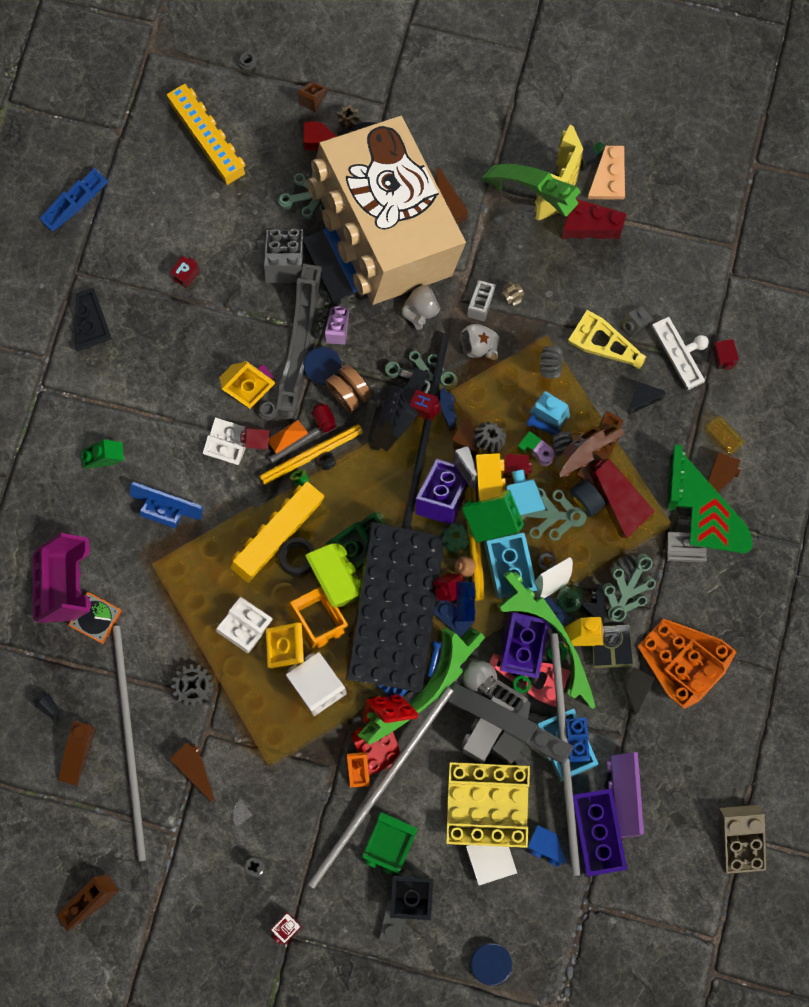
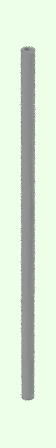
(129, 744)
(566, 767)
(380, 787)

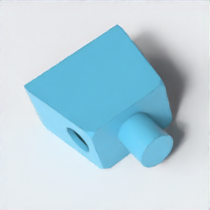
(550, 410)
(525, 493)

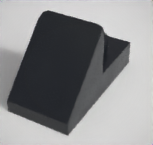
(595, 609)

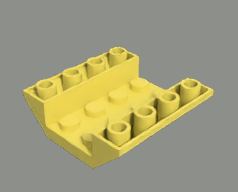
(568, 167)
(488, 805)

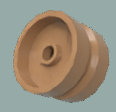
(348, 388)

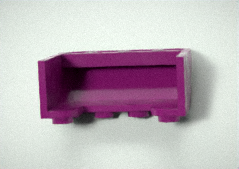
(57, 579)

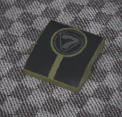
(615, 649)

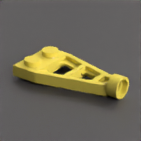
(585, 332)

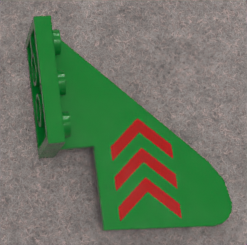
(712, 519)

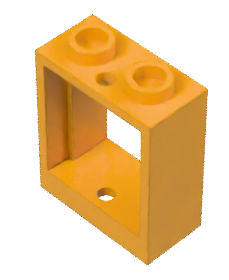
(309, 599)

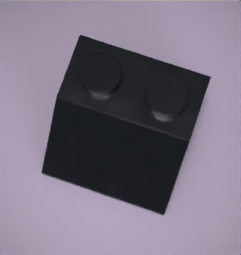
(411, 898)

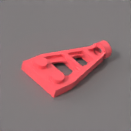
(547, 693)

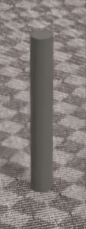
(311, 434)

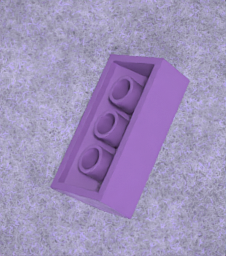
(626, 793)

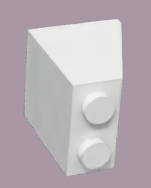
(316, 683)

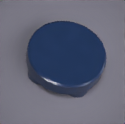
(321, 364)
(491, 964)

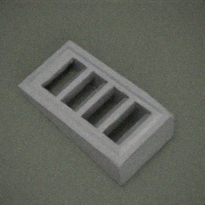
(478, 311)
(465, 465)
(515, 694)

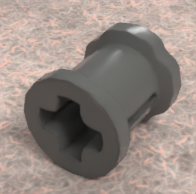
(550, 556)
(248, 865)

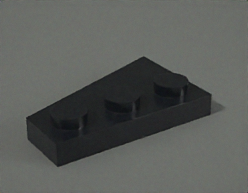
(90, 321)

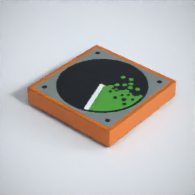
(98, 621)

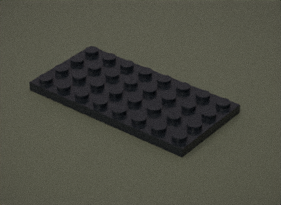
(395, 608)

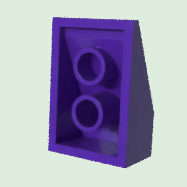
(441, 493)
(523, 644)

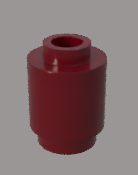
(323, 417)

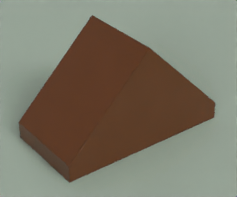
(311, 95)
(464, 438)

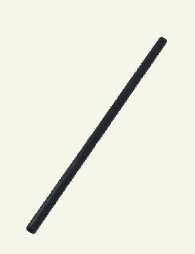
(425, 435)

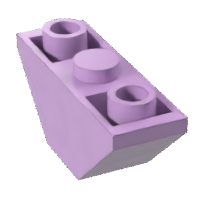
(337, 325)

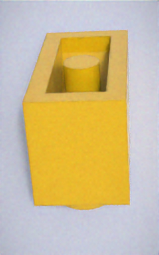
(585, 632)

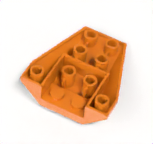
(685, 660)

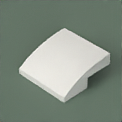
(225, 441)
(554, 579)
(244, 625)
(491, 863)

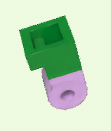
(537, 448)

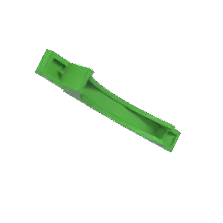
(556, 192)
(523, 601)
(453, 654)

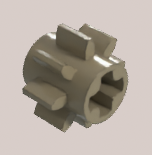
(343, 116)
(512, 293)

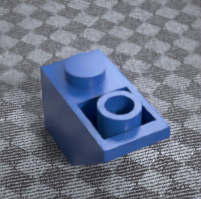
(546, 844)

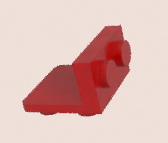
(389, 709)
(380, 753)

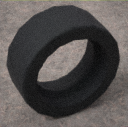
(295, 542)

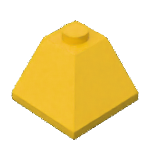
(245, 383)

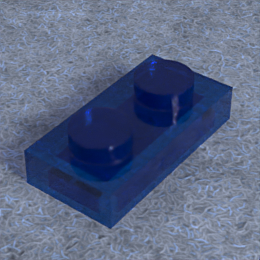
(465, 601)

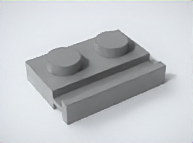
(680, 550)

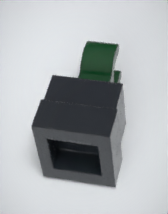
(589, 155)

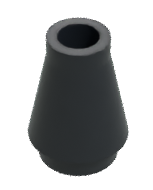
(46, 704)

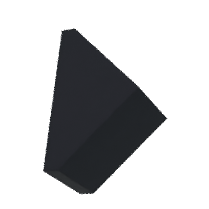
(645, 396)

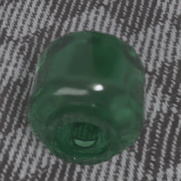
(570, 598)

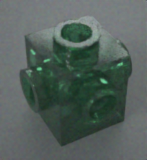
(455, 545)

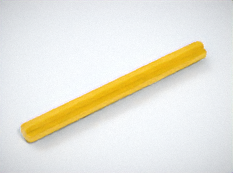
(311, 454)
(475, 553)

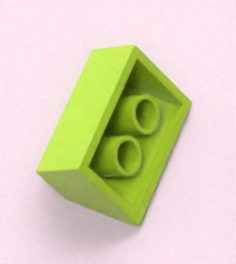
(335, 574)

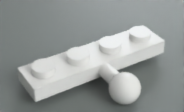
(679, 353)

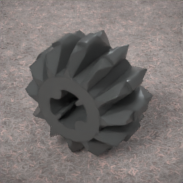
(551, 362)
(489, 437)
(561, 442)
(627, 563)

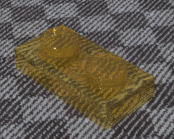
(725, 435)

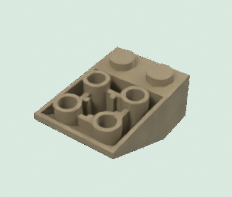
(743, 838)

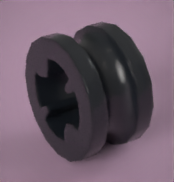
(326, 460)

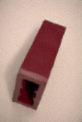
(623, 502)

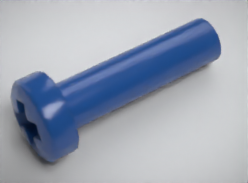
(541, 425)
(435, 658)

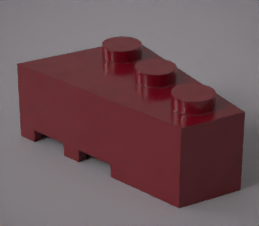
(593, 221)

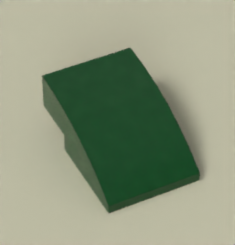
(355, 538)

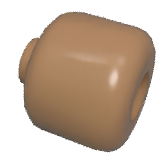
(465, 566)

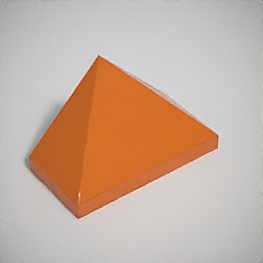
(287, 436)
(358, 769)

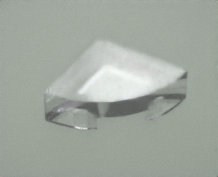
(241, 813)

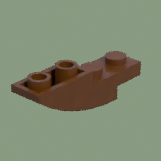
(607, 420)
(580, 450)

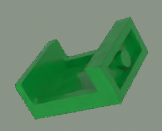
(493, 517)
(389, 844)

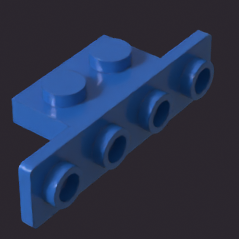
(164, 507)

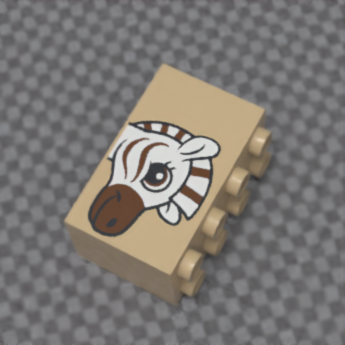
(385, 210)

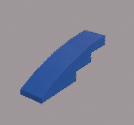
(75, 199)

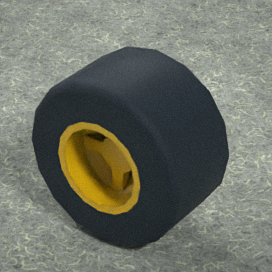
(587, 497)

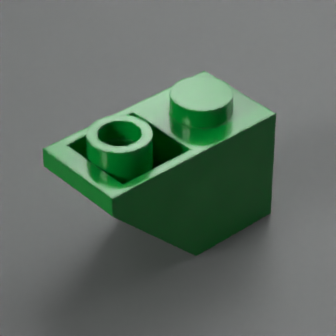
(102, 454)

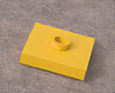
(284, 645)

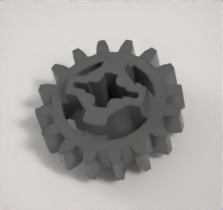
(198, 679)

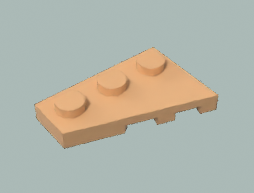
(610, 176)

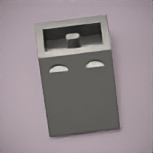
(283, 256)

